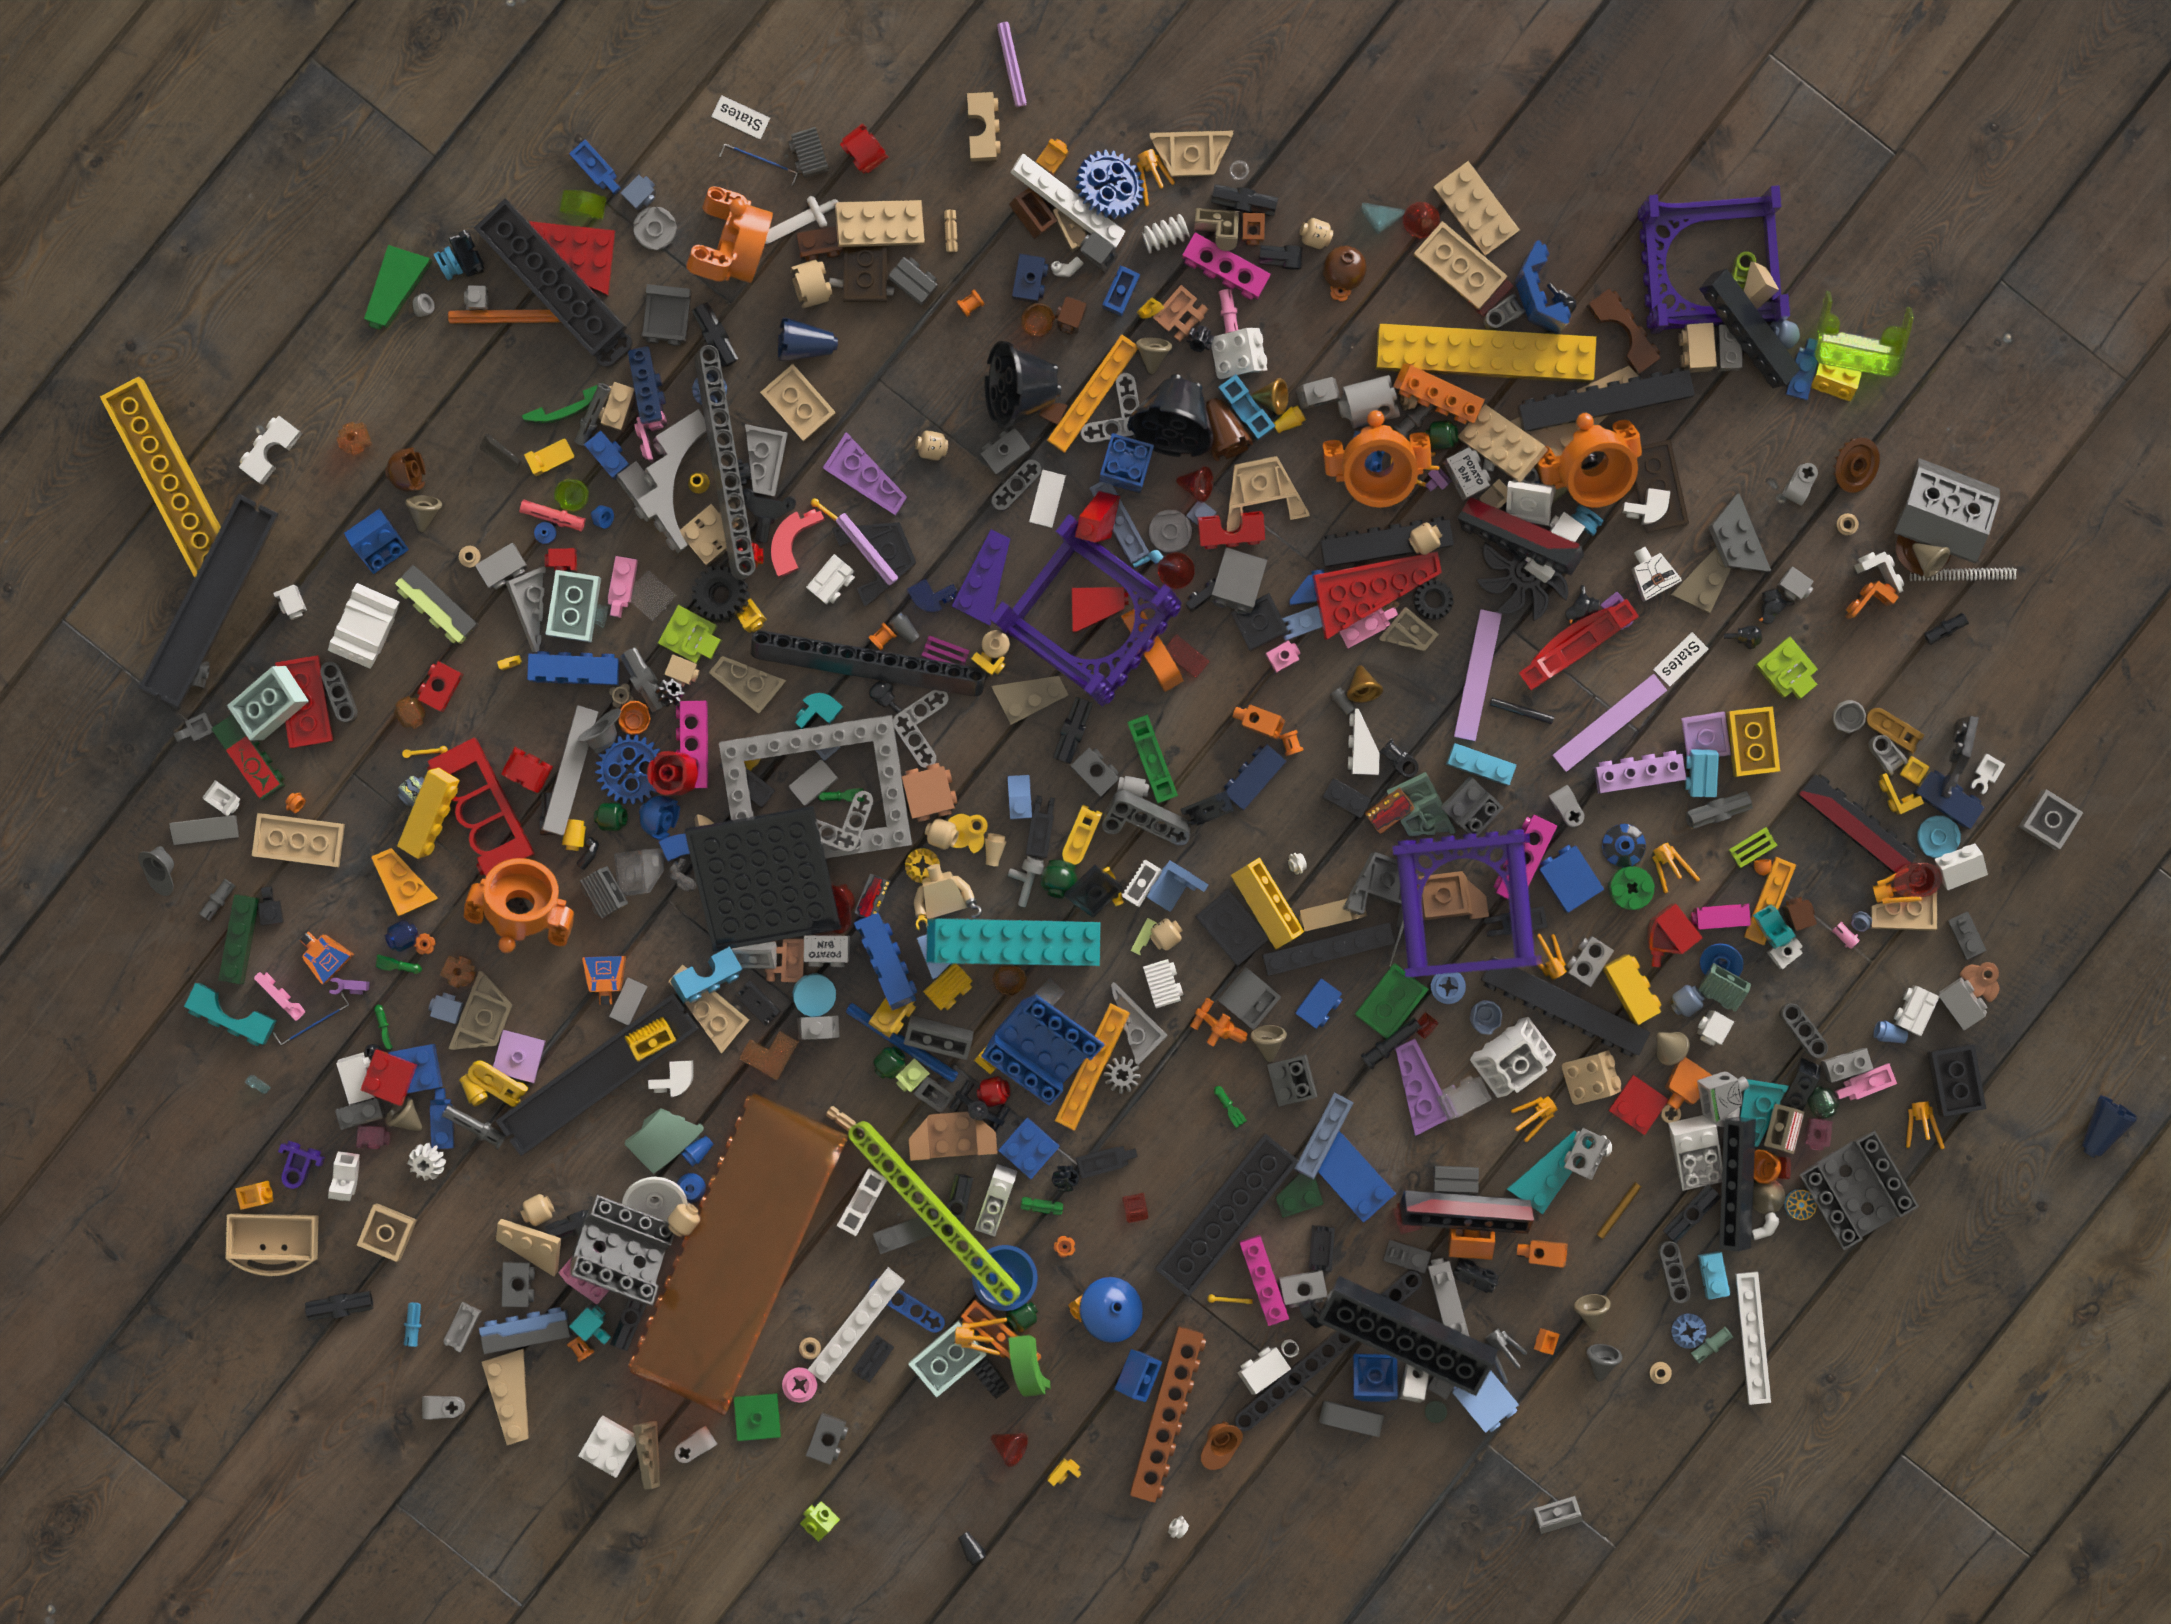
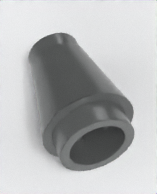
(903, 627)

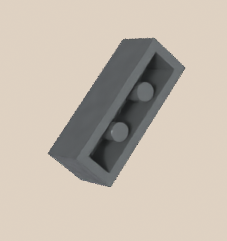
(938, 1037)

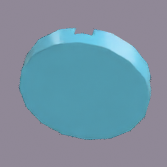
(1938, 836)
(814, 994)

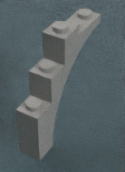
(661, 475)

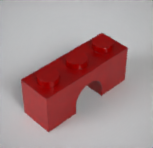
(1250, 531)

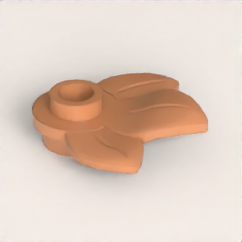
(1982, 985)

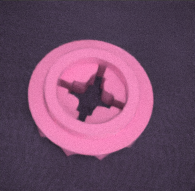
(789, 1383)

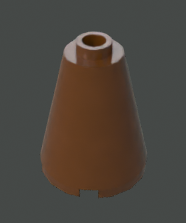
(1228, 433)

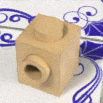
(682, 670)

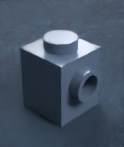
(639, 192)
(446, 1008)

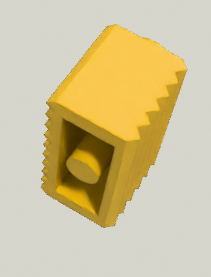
(948, 986)
(650, 1039)

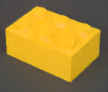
(1753, 741)
(1632, 989)

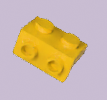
(1836, 381)

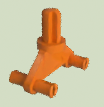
(1221, 1028)

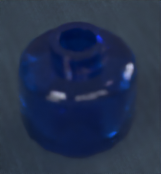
(401, 936)

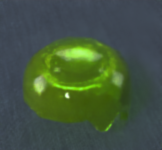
(571, 494)

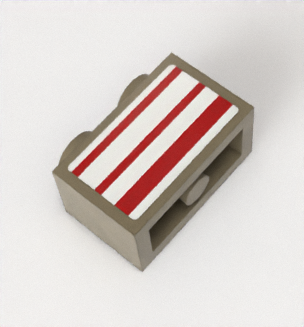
(1784, 1128)

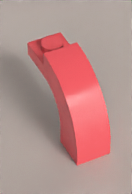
(784, 537)

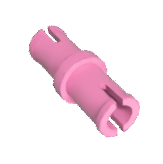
(1228, 310)

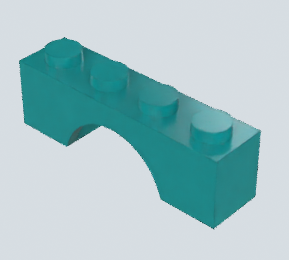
(205, 1002)

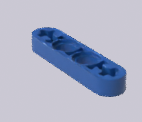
(905, 1308)

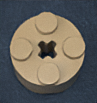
(810, 283)

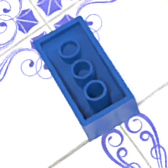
(1354, 1179)

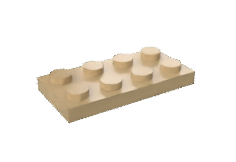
(1476, 208)
(879, 223)
(1460, 265)
(1503, 443)
(298, 840)

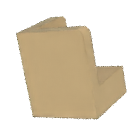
(1495, 495)

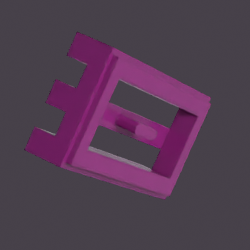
(928, 647)

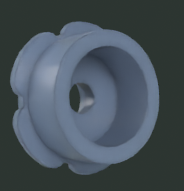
(1861, 921)

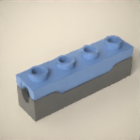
(525, 1331)

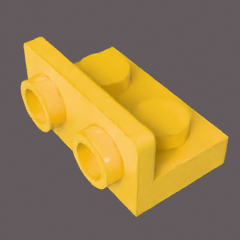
(890, 1020)

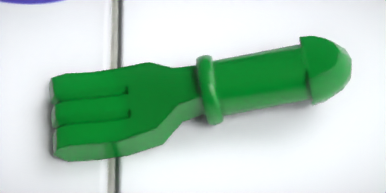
(848, 795)
(389, 964)
(383, 1024)
(1233, 1112)

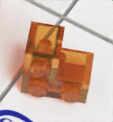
(771, 1060)

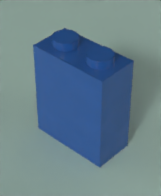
(1570, 878)

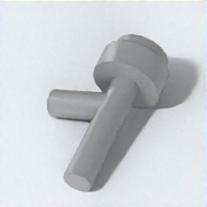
(1033, 866)

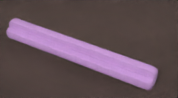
(1011, 64)
(866, 549)

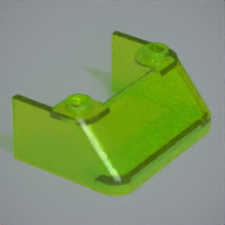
(1857, 352)

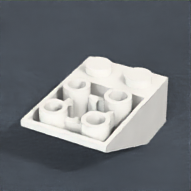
(1696, 1151)

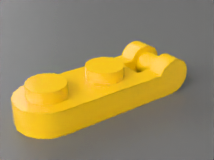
(1080, 836)
(496, 1082)

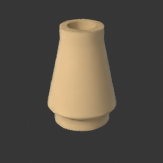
(994, 848)

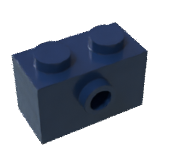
(1029, 278)

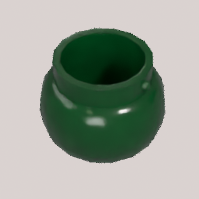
(1058, 878)

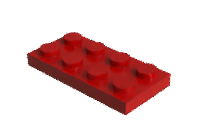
(311, 722)

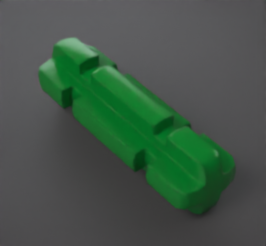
(1041, 1206)

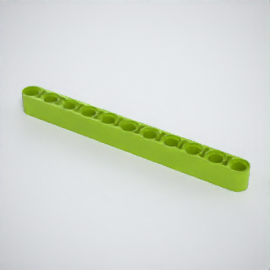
(945, 1217)

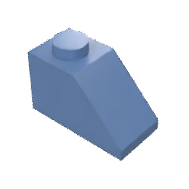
(1019, 797)

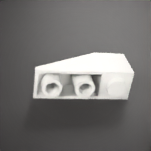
(1364, 751)
(996, 1200)

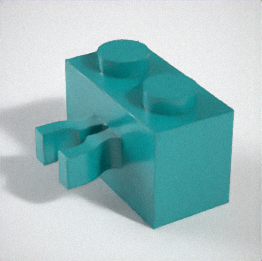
(589, 1324)

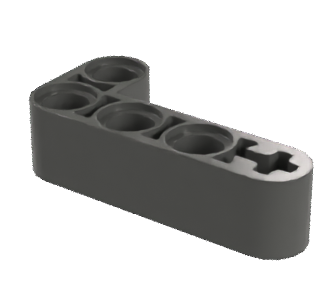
(1177, 834)

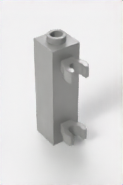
(1447, 1295)

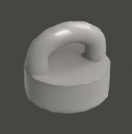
(423, 305)

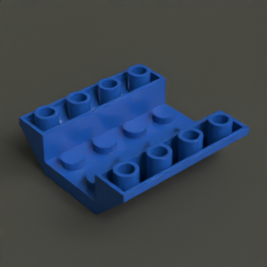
(1550, 318)
(1040, 1047)

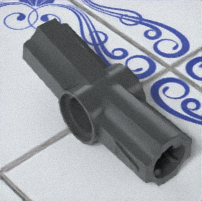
(642, 678)
(1718, 810)

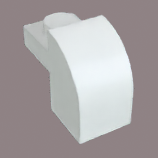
(1653, 509)
(680, 1079)
(344, 1176)

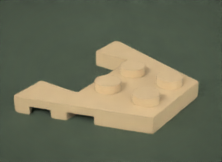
(1259, 483)

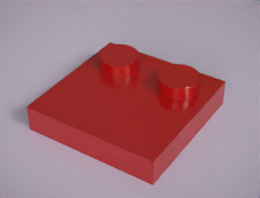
(388, 1077)
(1638, 1105)

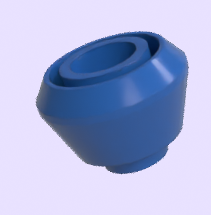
(692, 1180)

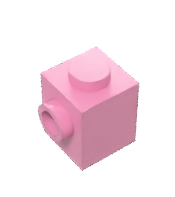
(1283, 656)

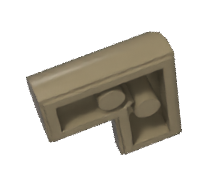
(1219, 221)

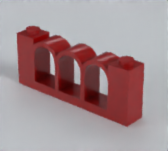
(461, 758)

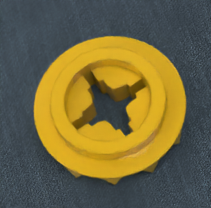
(915, 857)

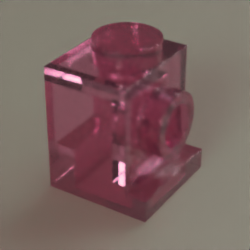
(1824, 1127)
(372, 1136)

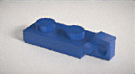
(595, 166)
(1801, 383)
(441, 1128)

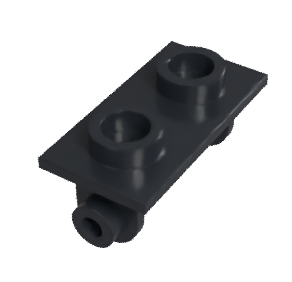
(469, 259)
(1485, 1278)
(873, 1358)

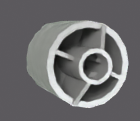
(1368, 396)

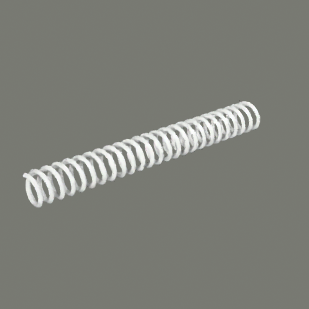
(1971, 574)

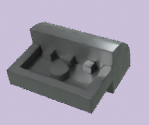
(1471, 807)
(1249, 998)
(1292, 1080)

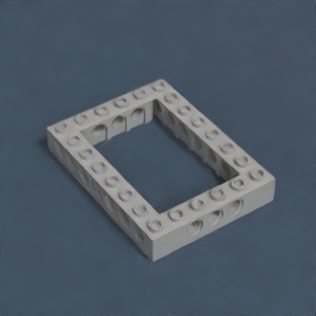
(875, 729)

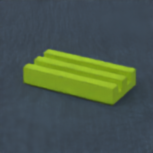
(1768, 838)

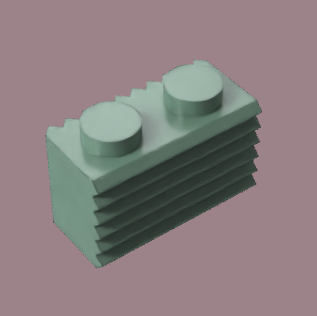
(1724, 987)

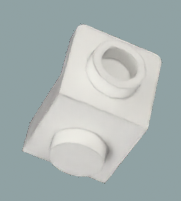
(222, 798)

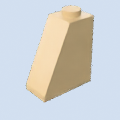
(1326, 915)

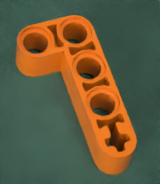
(1158, 657)

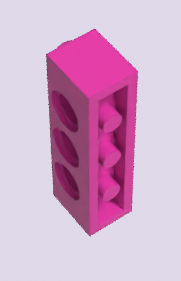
(1238, 265)
(699, 710)
(1545, 831)
(1264, 1280)

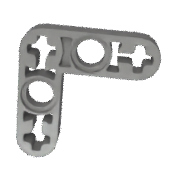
(1121, 422)
(915, 720)
(847, 828)

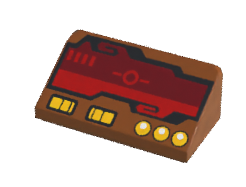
(1390, 810)

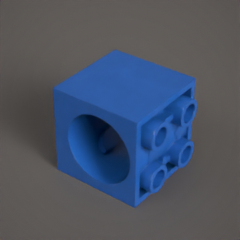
(1126, 463)

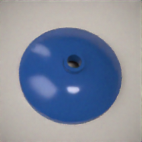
(1021, 1270)
(1099, 1314)

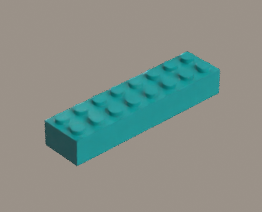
(1013, 942)

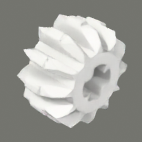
(426, 1161)

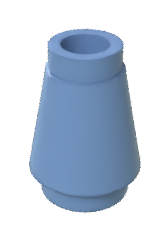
(1888, 1032)

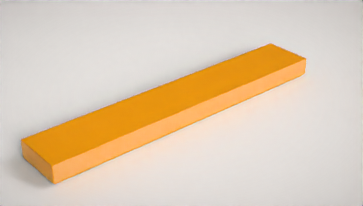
(1093, 393)
(1091, 1071)

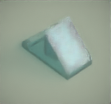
(1381, 216)

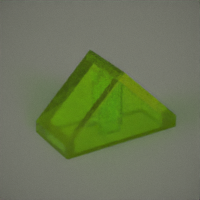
(583, 203)

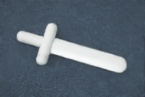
(814, 213)

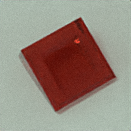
(1785, 1172)
(1135, 1207)

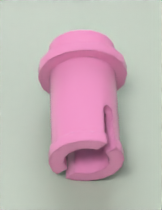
(1847, 936)

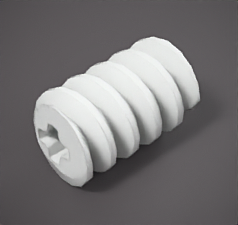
(1165, 233)

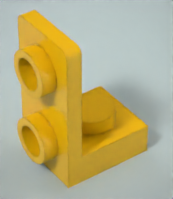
(549, 457)
(1909, 802)

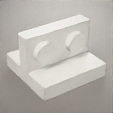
(1530, 501)

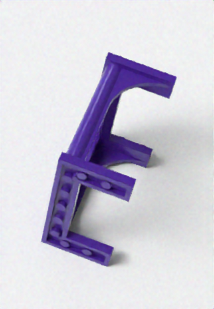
(1658, 213)
(1161, 600)
(1411, 897)

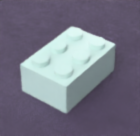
(573, 606)
(267, 703)
(945, 1361)

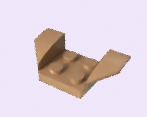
(1452, 896)
(951, 1136)

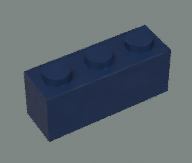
(1254, 776)
(1958, 807)

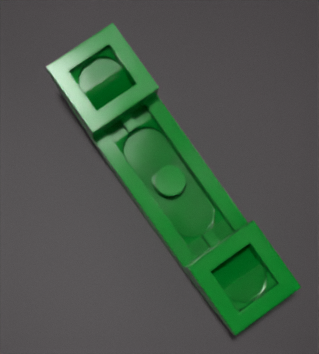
(540, 416)
(1152, 758)

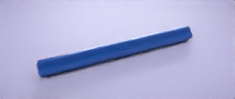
(898, 1040)

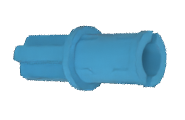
(412, 1324)

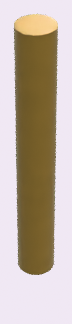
(1619, 1210)

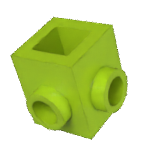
(819, 1520)

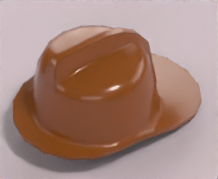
(1220, 1445)

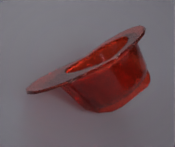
(1917, 880)
(845, 902)

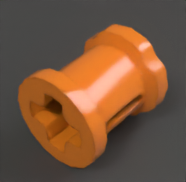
(970, 303)
(882, 636)
(1291, 743)
(586, 1350)

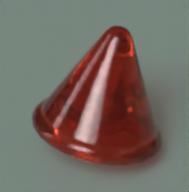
(1421, 219)
(1198, 483)
(1176, 570)
(1010, 1447)

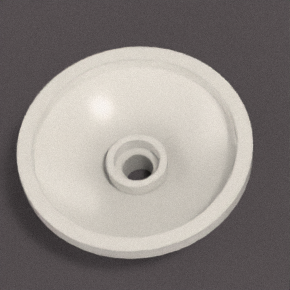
(641, 1192)

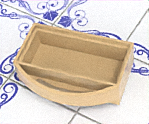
(249, 1231)

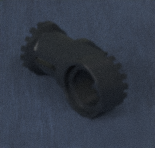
(1401, 758)

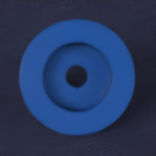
(602, 516)
(550, 535)

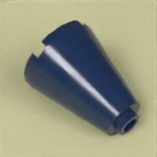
(804, 341)
(2106, 1126)

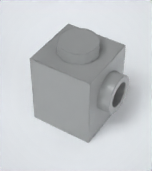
(1795, 584)

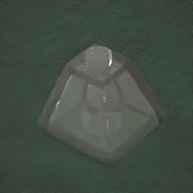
(638, 870)

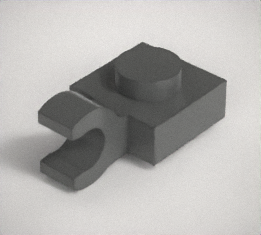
(196, 727)

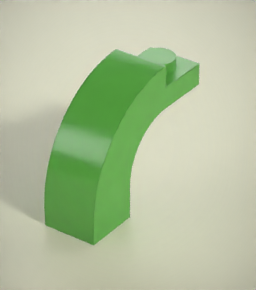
(1026, 1367)

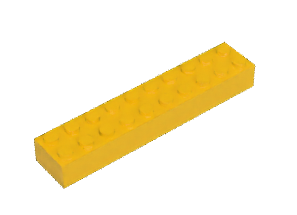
(1487, 353)
(163, 469)

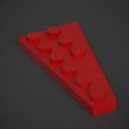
(584, 249)
(1359, 591)

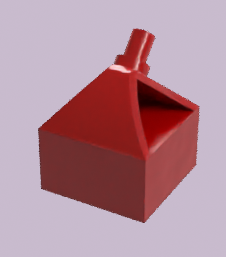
(1670, 933)

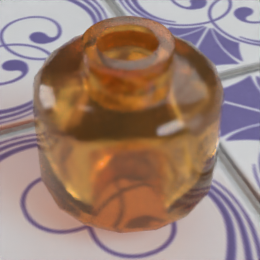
(409, 712)

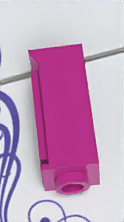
(1721, 916)

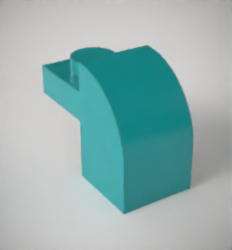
(818, 703)
(1773, 927)

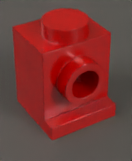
(562, 559)

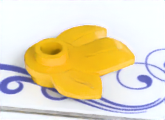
(968, 835)

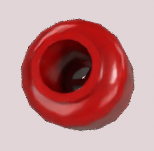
(993, 1091)

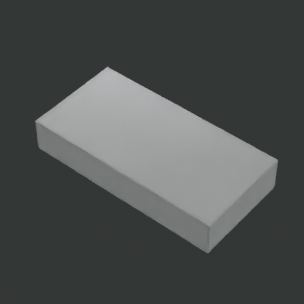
(628, 1001)

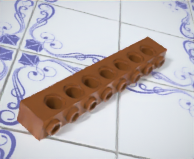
(1141, 1488)

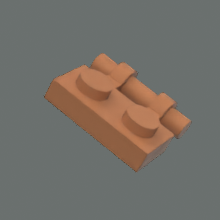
(1175, 309)
(792, 961)

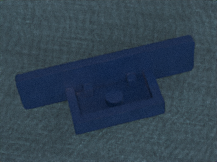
(646, 385)

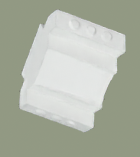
(364, 626)
(1513, 1058)

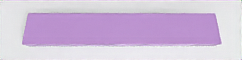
(1477, 675)
(1609, 722)

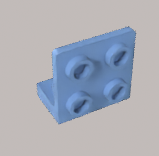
(1172, 884)

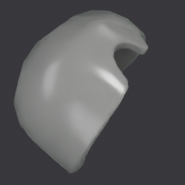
(1849, 716)

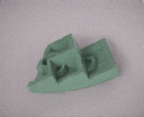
(1427, 814)
(662, 1139)

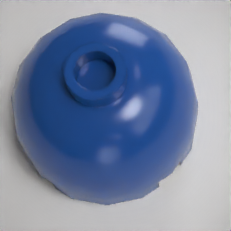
(658, 816)

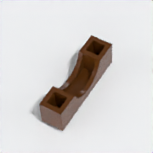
(1609, 309)

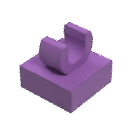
(1439, 478)

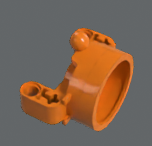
(740, 240)
(1606, 481)
(1381, 487)
(524, 880)

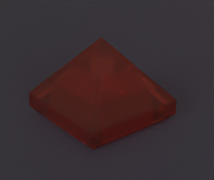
(1428, 1025)

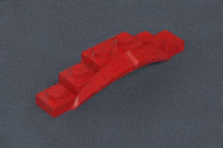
(1577, 642)

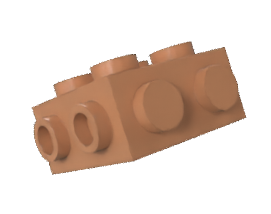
(929, 792)

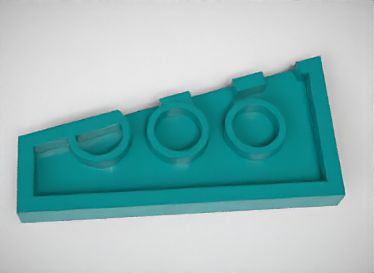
(1547, 1176)

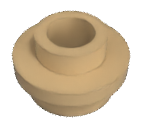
(1853, 521)
(476, 556)
(809, 1355)
(1653, 1372)

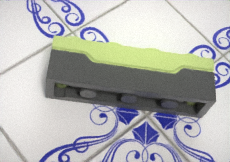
(436, 604)

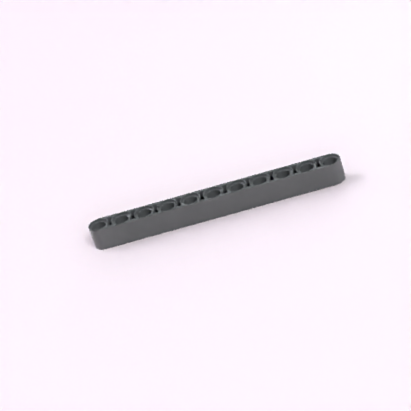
(722, 472)

